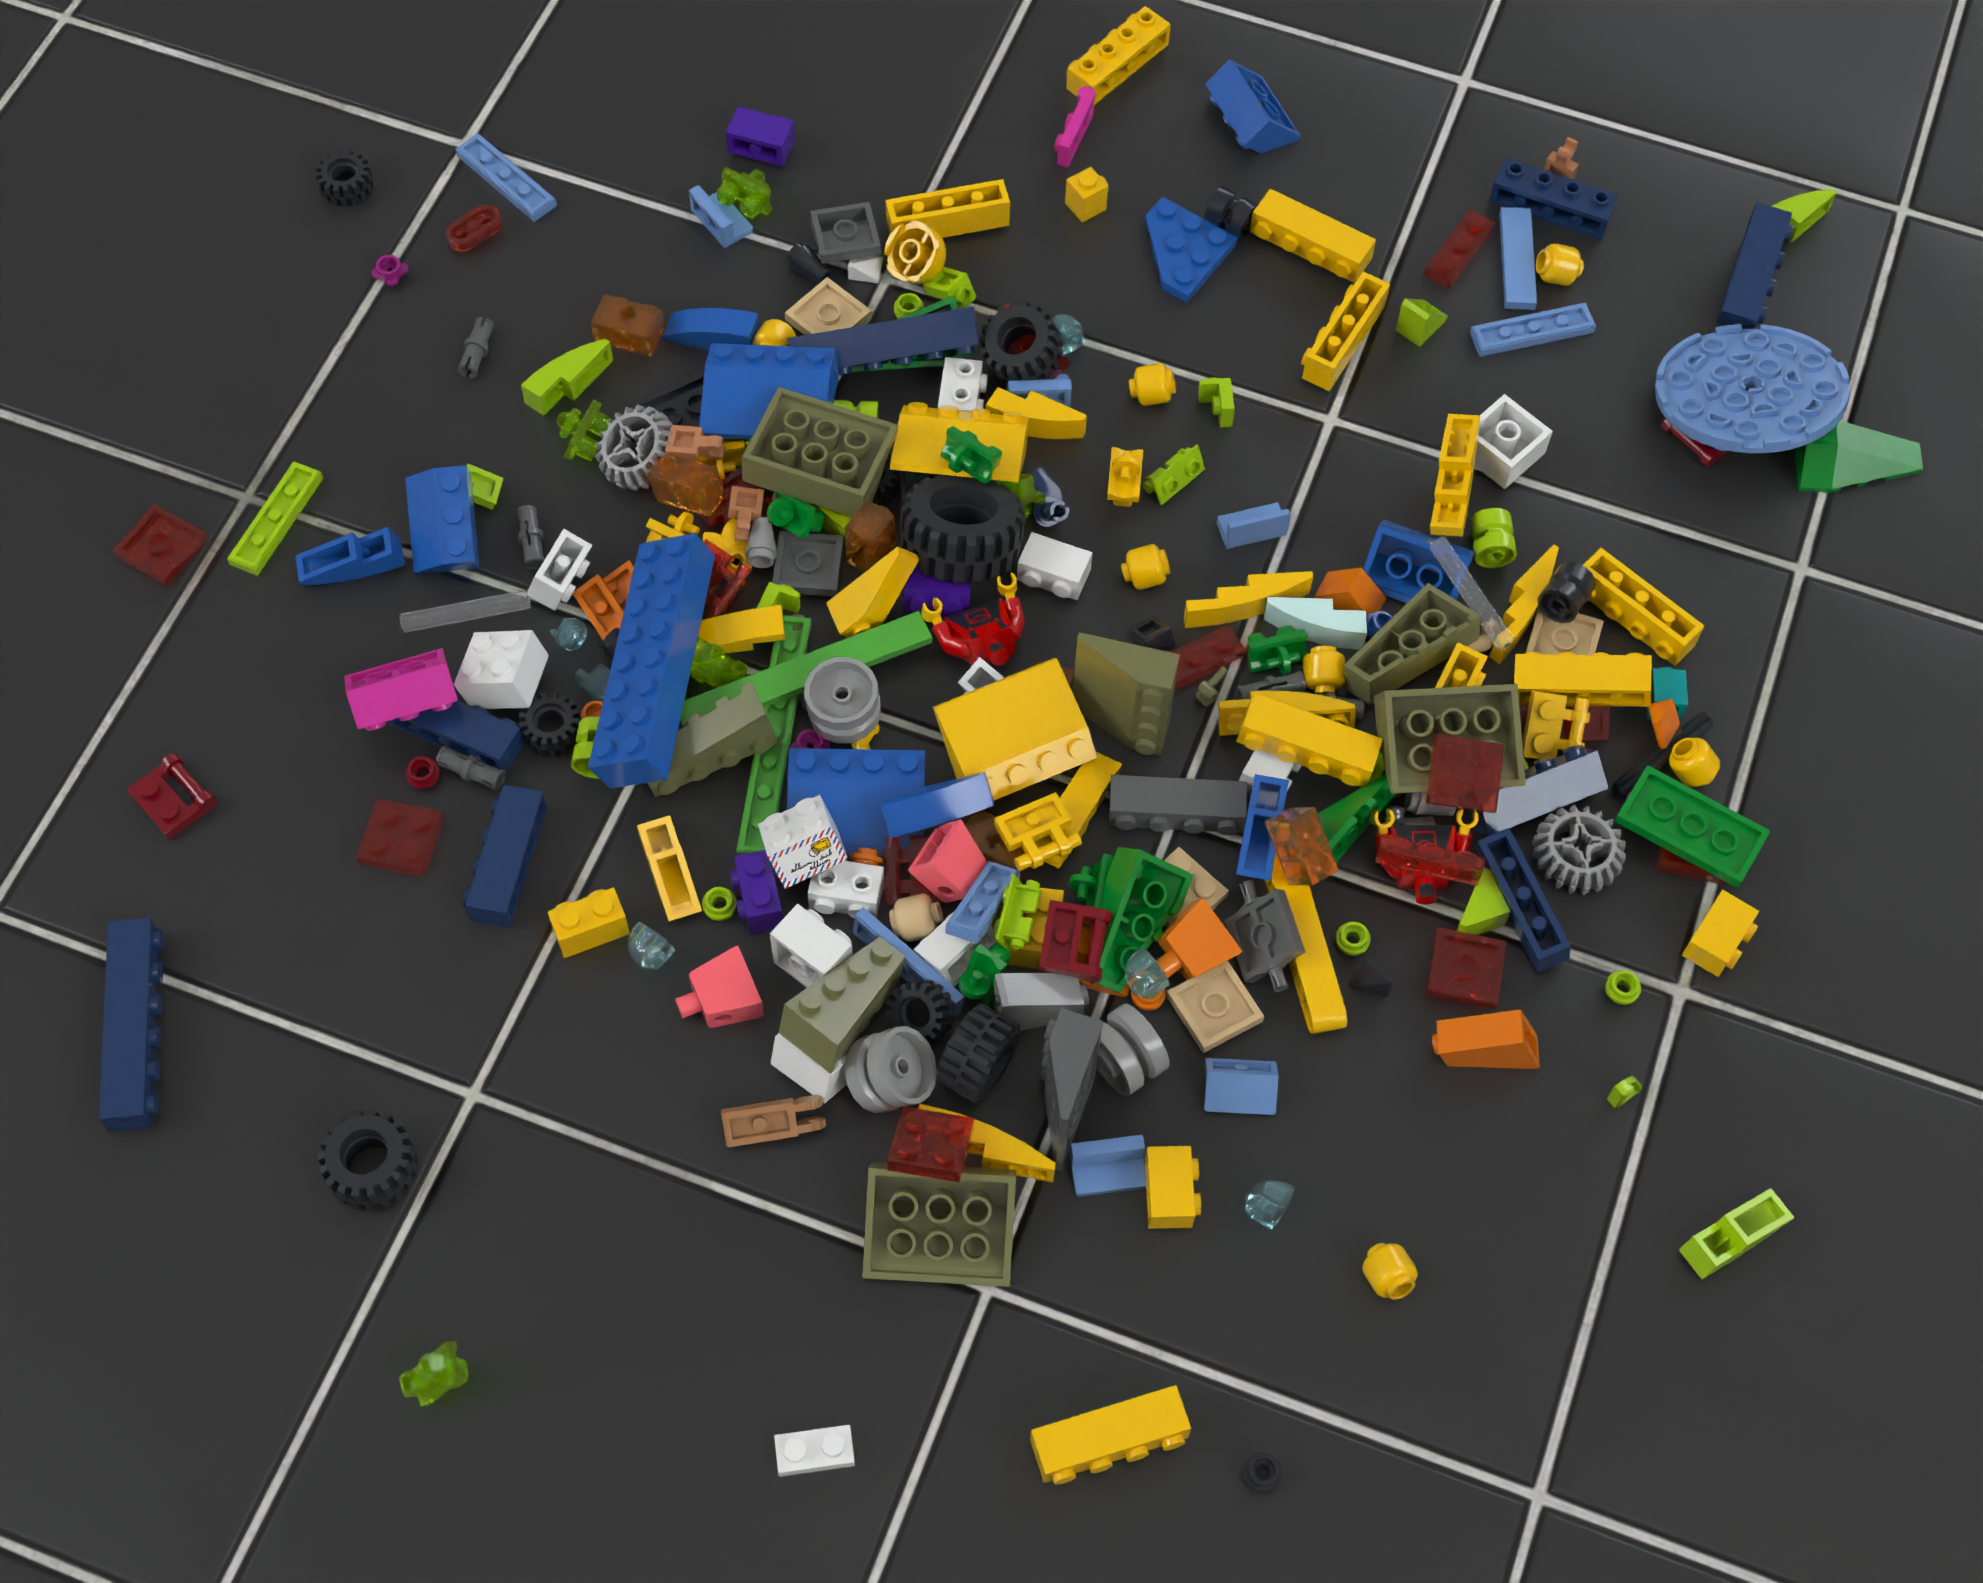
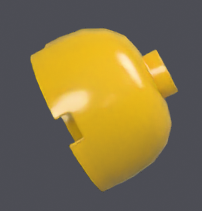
(915, 253)

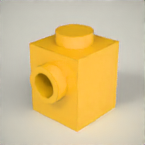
(1086, 194)

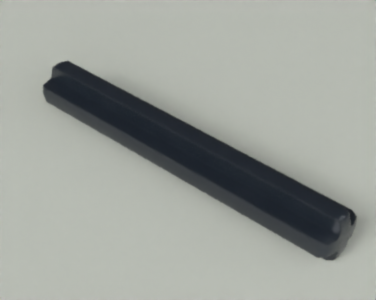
(1660, 757)

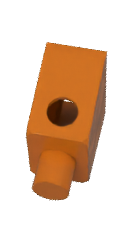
(1196, 942)

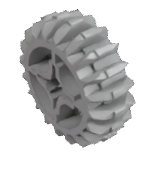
(628, 437)
(1568, 863)

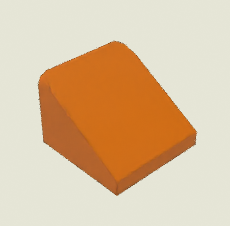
(1664, 721)

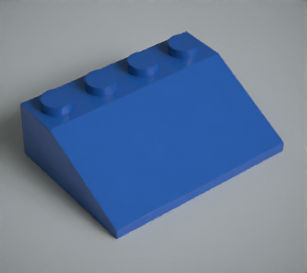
(746, 377)
(855, 787)

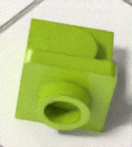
(951, 283)
(1221, 395)
(485, 486)
(780, 595)

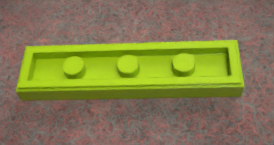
(275, 518)

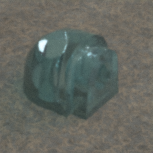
(1070, 331)
(648, 947)
(1144, 974)
(1268, 1201)

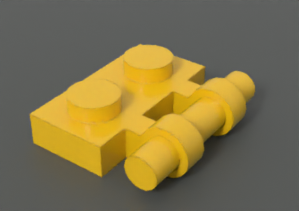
(1545, 723)
(1032, 823)

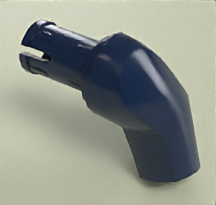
(1052, 510)

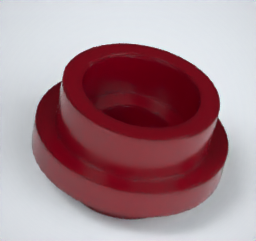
(420, 765)

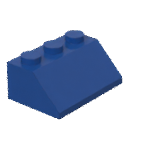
(1251, 108)
(442, 520)
(1404, 564)

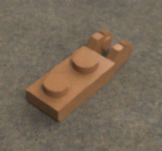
(770, 1120)

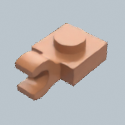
(1560, 162)
(691, 442)
(745, 506)

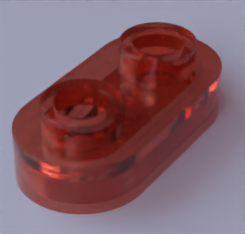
(471, 228)

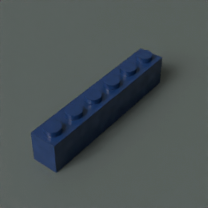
(898, 339)
(131, 1025)

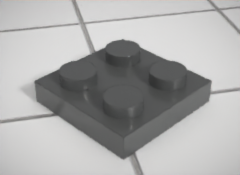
(809, 564)

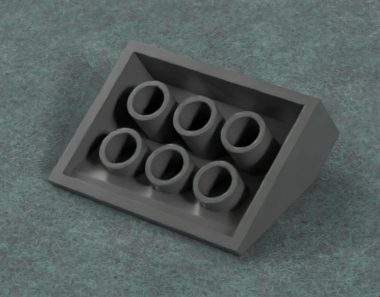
(1068, 1074)

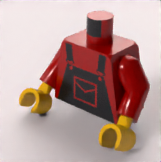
(980, 631)
(1441, 835)

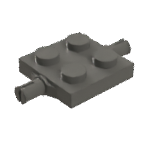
(1265, 934)

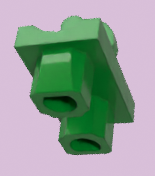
(970, 455)
(795, 515)
(1276, 651)
(1091, 883)
(981, 971)

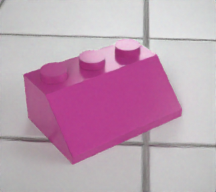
(400, 690)

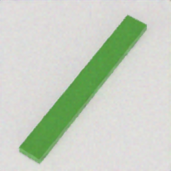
(790, 677)
(770, 767)

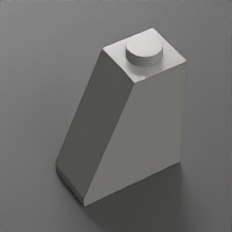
(1037, 997)

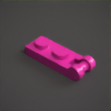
(1075, 127)

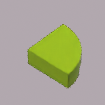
(1624, 1091)

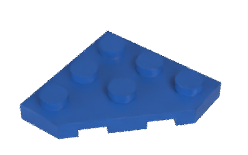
(1185, 247)

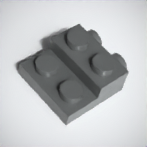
(845, 232)

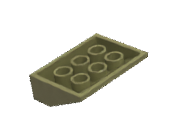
(818, 452)
(1126, 690)
(1413, 717)
(940, 1227)

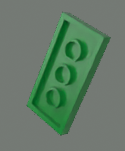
(1692, 826)

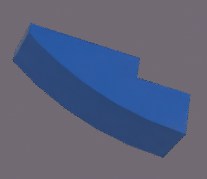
(711, 325)
(350, 558)
(936, 804)
(1257, 849)

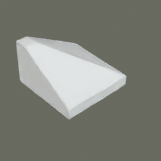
(865, 268)

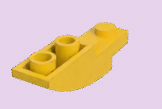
(1233, 711)

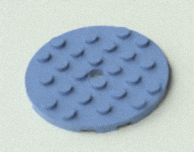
(1796, 396)

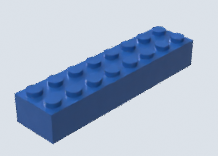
(652, 662)

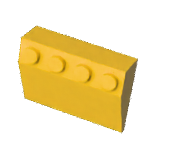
(923, 436)
(1016, 729)

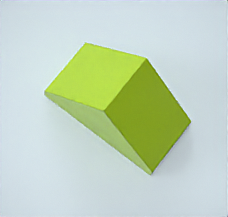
(1419, 320)
(1486, 907)

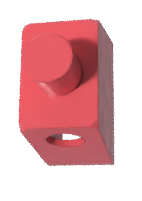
(949, 862)
(722, 991)

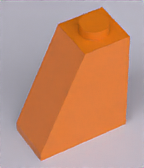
(1488, 1041)

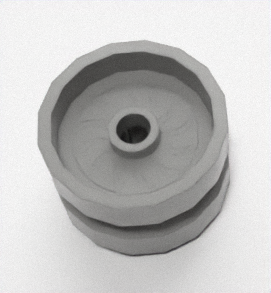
(842, 700)
(1130, 1051)
(890, 1069)

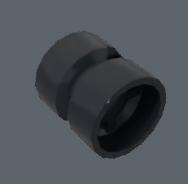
(1230, 211)
(1566, 592)

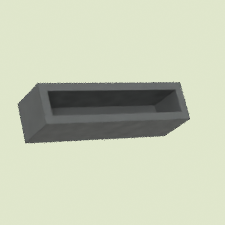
(1177, 804)

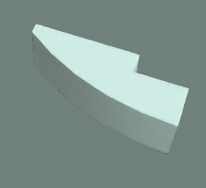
(1322, 624)

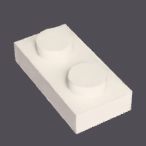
(814, 1450)

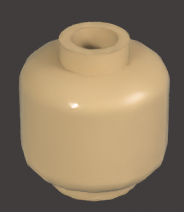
(915, 917)

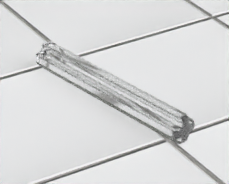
(1471, 592)
(464, 611)

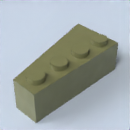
(1411, 643)
(718, 740)
(841, 1003)

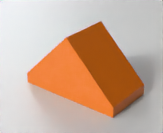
(1351, 591)

